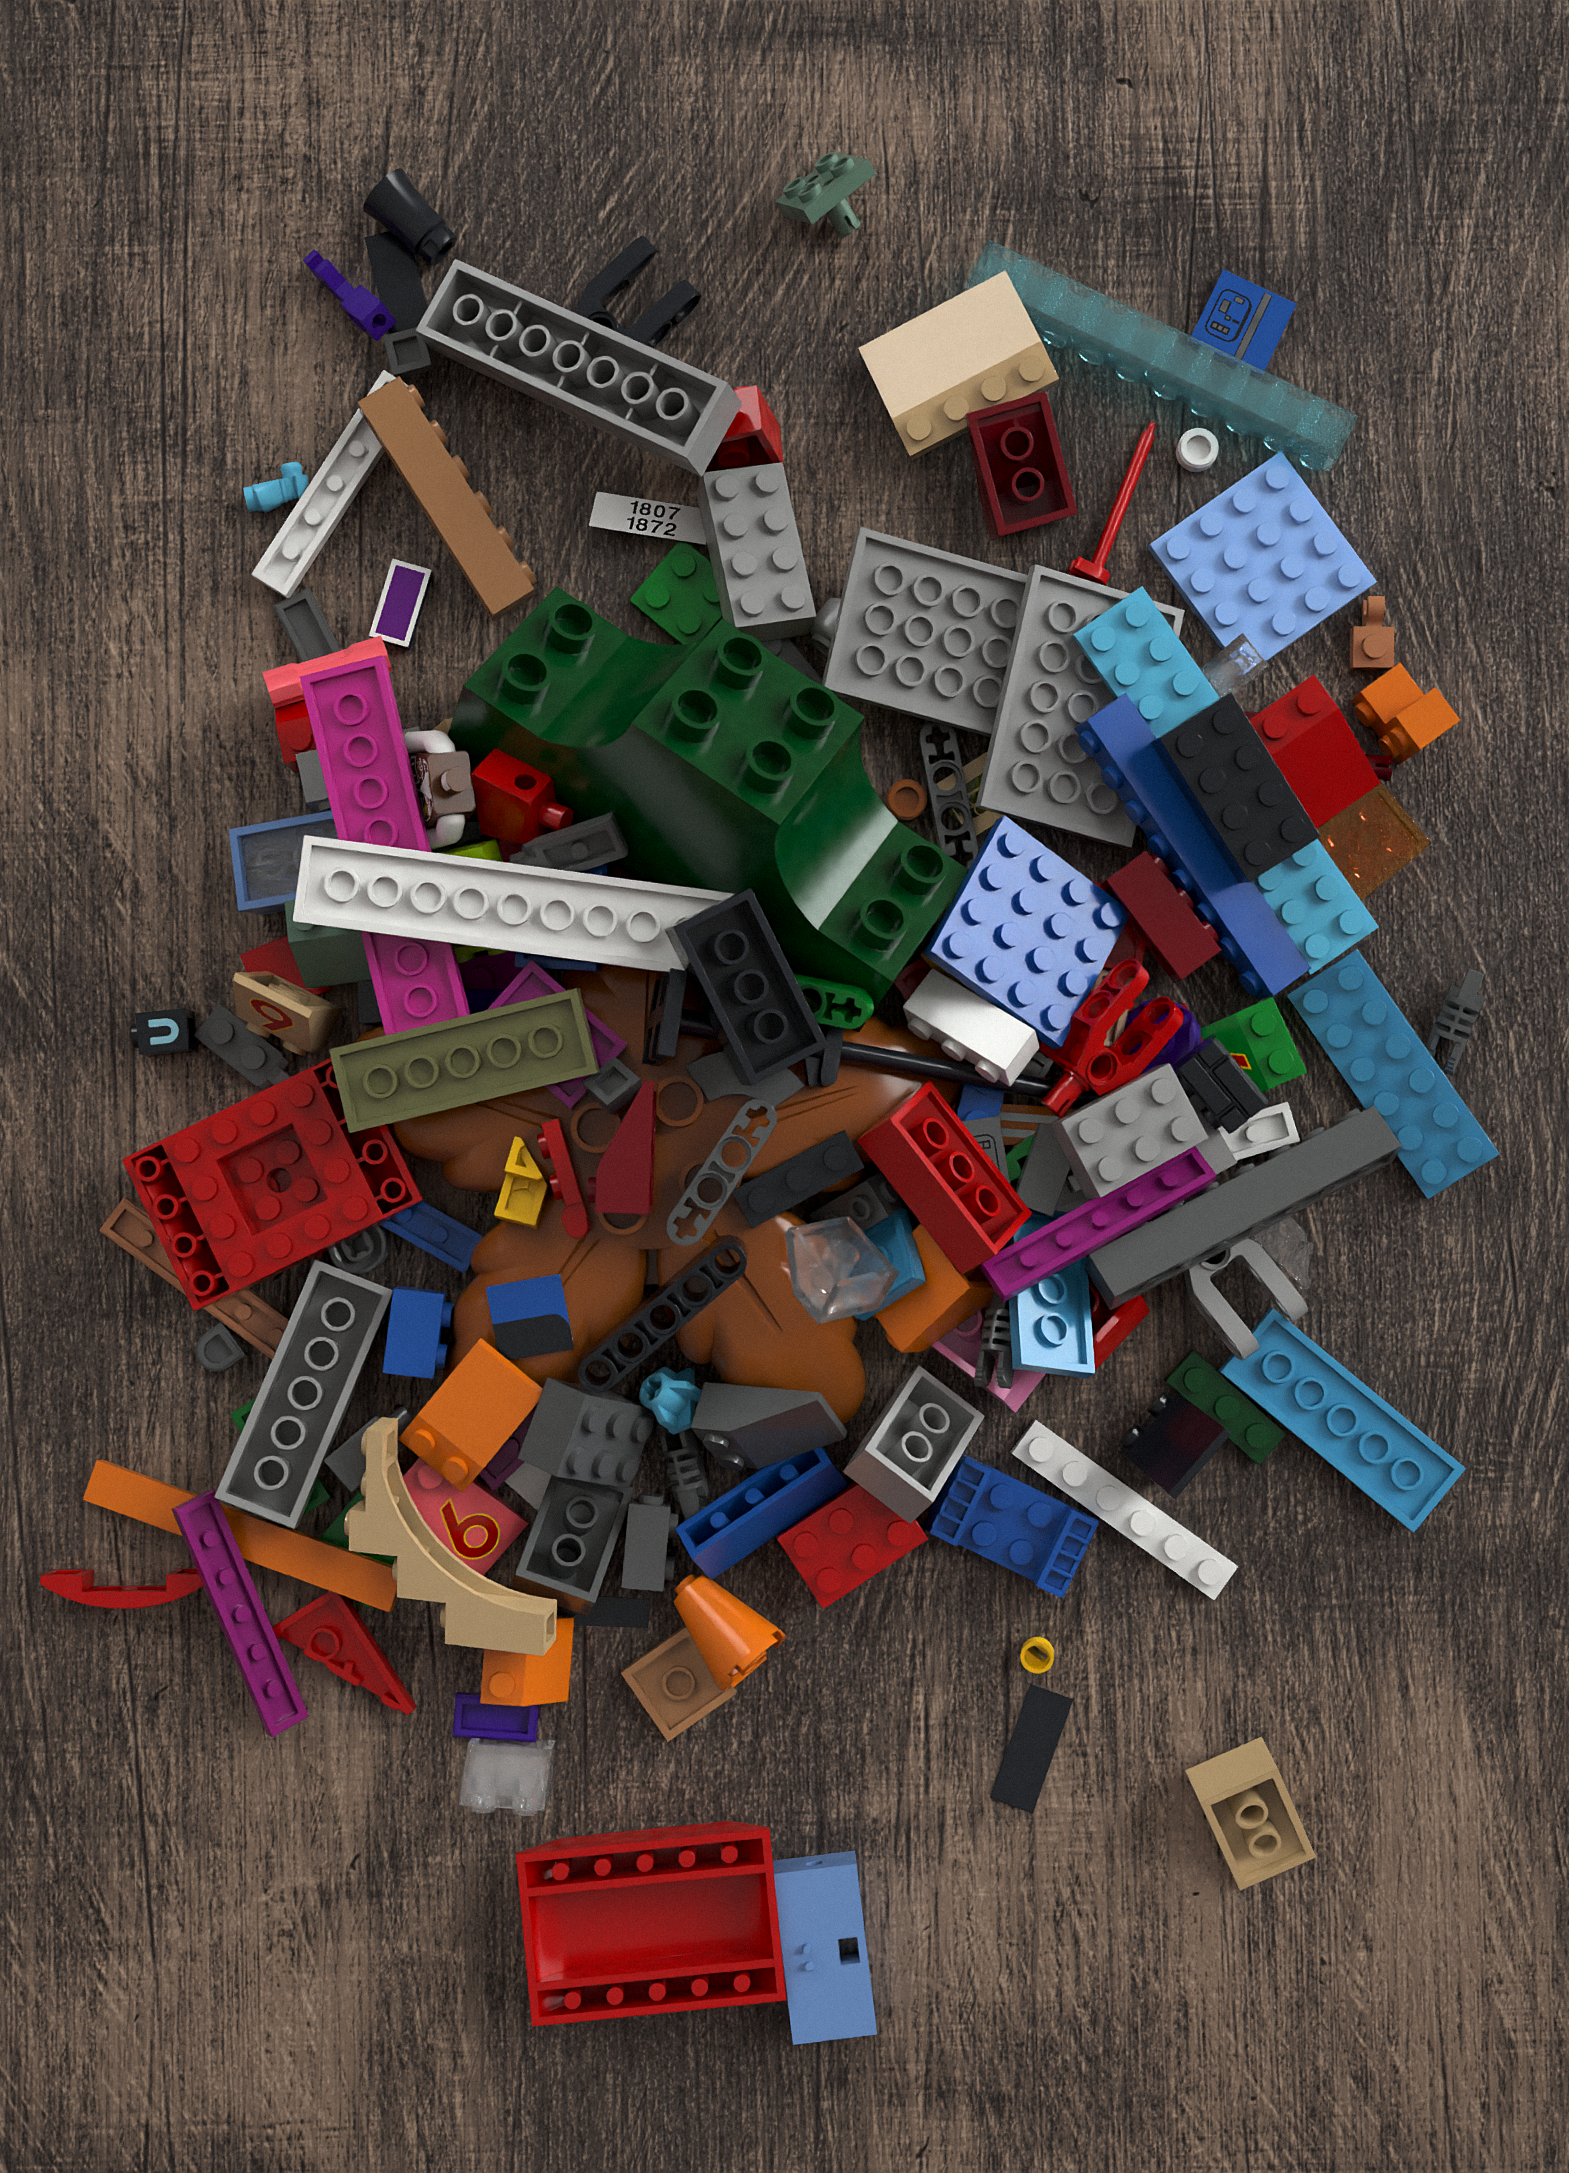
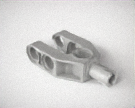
(1218, 1311)

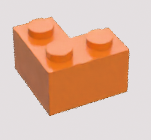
(1402, 713)

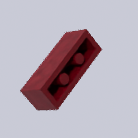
(1162, 916)

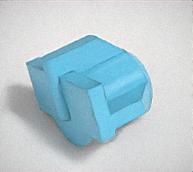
(671, 1397)

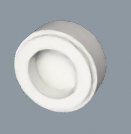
(1197, 450)

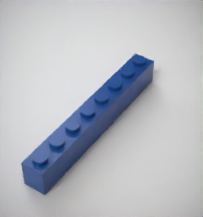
(1237, 911)

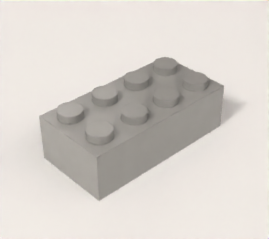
(756, 551)

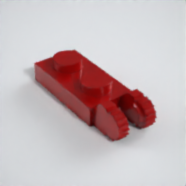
(565, 1181)

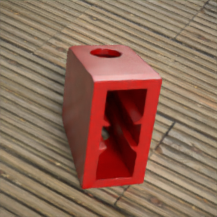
(516, 799)

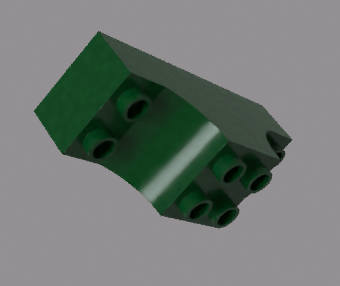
(719, 780)

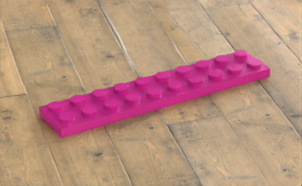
(379, 804)

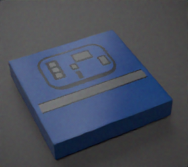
(1243, 320)

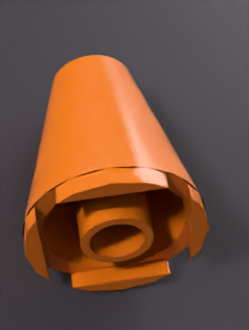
(724, 1630)

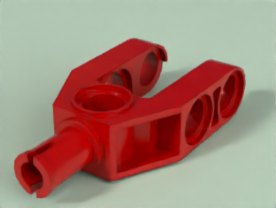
(1083, 1054)

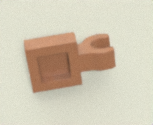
(1371, 643)

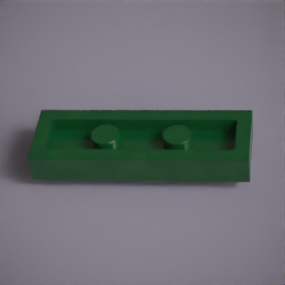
(1226, 1405)

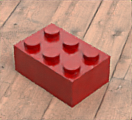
(847, 1542)

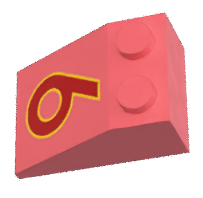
(471, 1523)

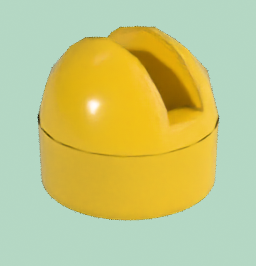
(1034, 1661)

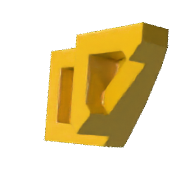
(522, 1189)

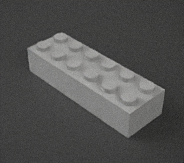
(305, 1394)

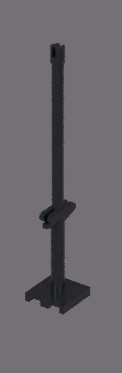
(821, 1068)

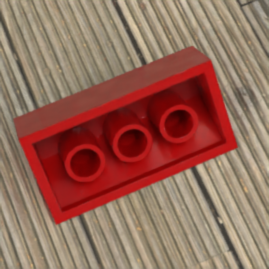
(945, 1178)

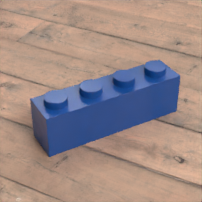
(759, 1509)

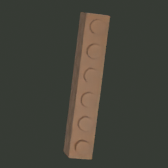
(446, 497)

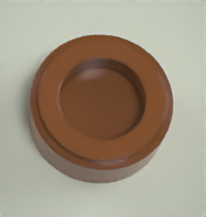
(906, 800)

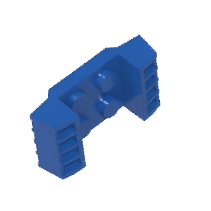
(1011, 1524)

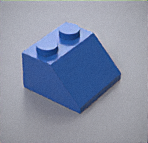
(416, 1332)

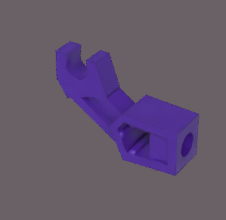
(358, 303)

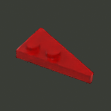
(337, 1636)

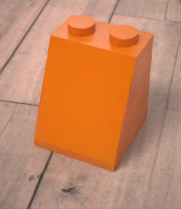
(937, 1304)

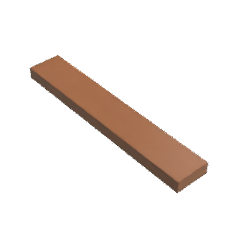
(243, 1313)

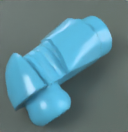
(273, 493)

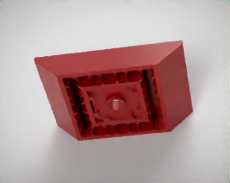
(215, 1195)

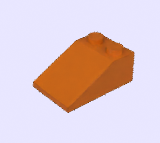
(471, 1415)

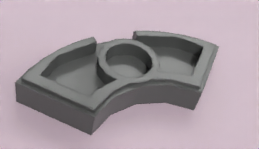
(717, 1078)

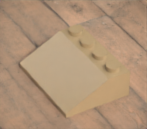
(956, 362)

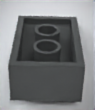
(762, 1424)
(572, 1542)

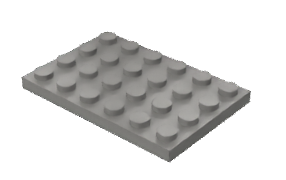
(924, 632)
(1048, 689)

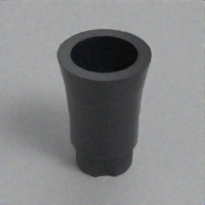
(410, 217)

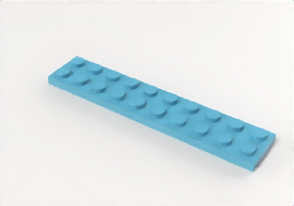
(1145, 659)

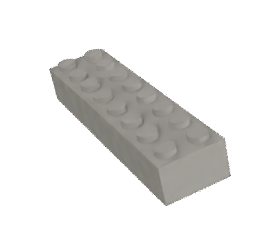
(579, 367)

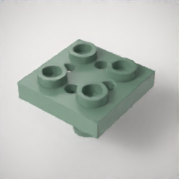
(826, 191)

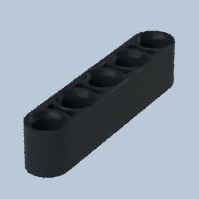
(654, 1332)

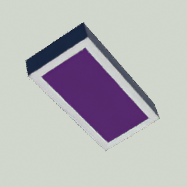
(401, 604)

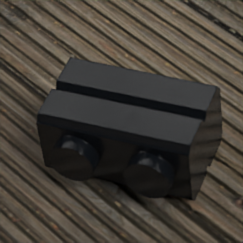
(1220, 1085)

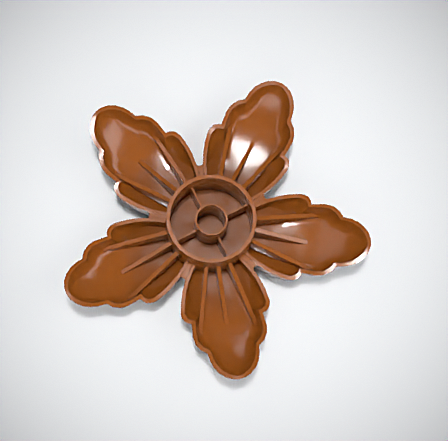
(755, 1327)

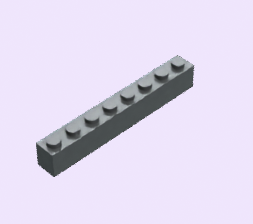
(1242, 1206)

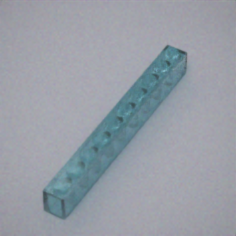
(1172, 361)

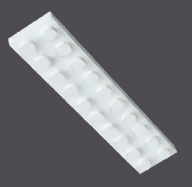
(493, 904)

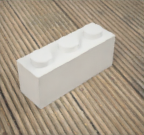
(970, 1028)

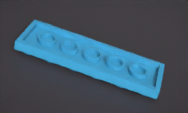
(1393, 1072)
(1343, 1421)

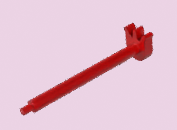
(1094, 570)

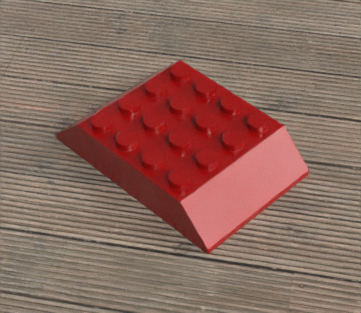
(650, 1922)

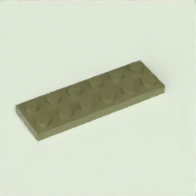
(464, 1060)

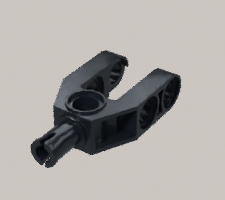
(621, 272)

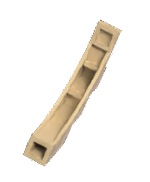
(474, 1608)

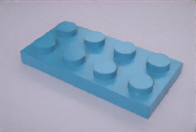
(1052, 1317)

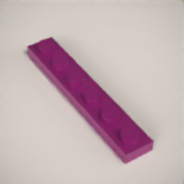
(1096, 1224)
(240, 1612)

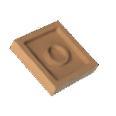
(675, 1684)

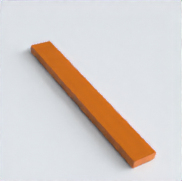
(256, 1537)

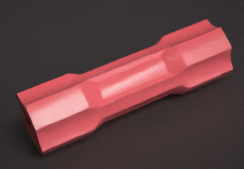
(284, 681)

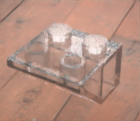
(508, 1775)

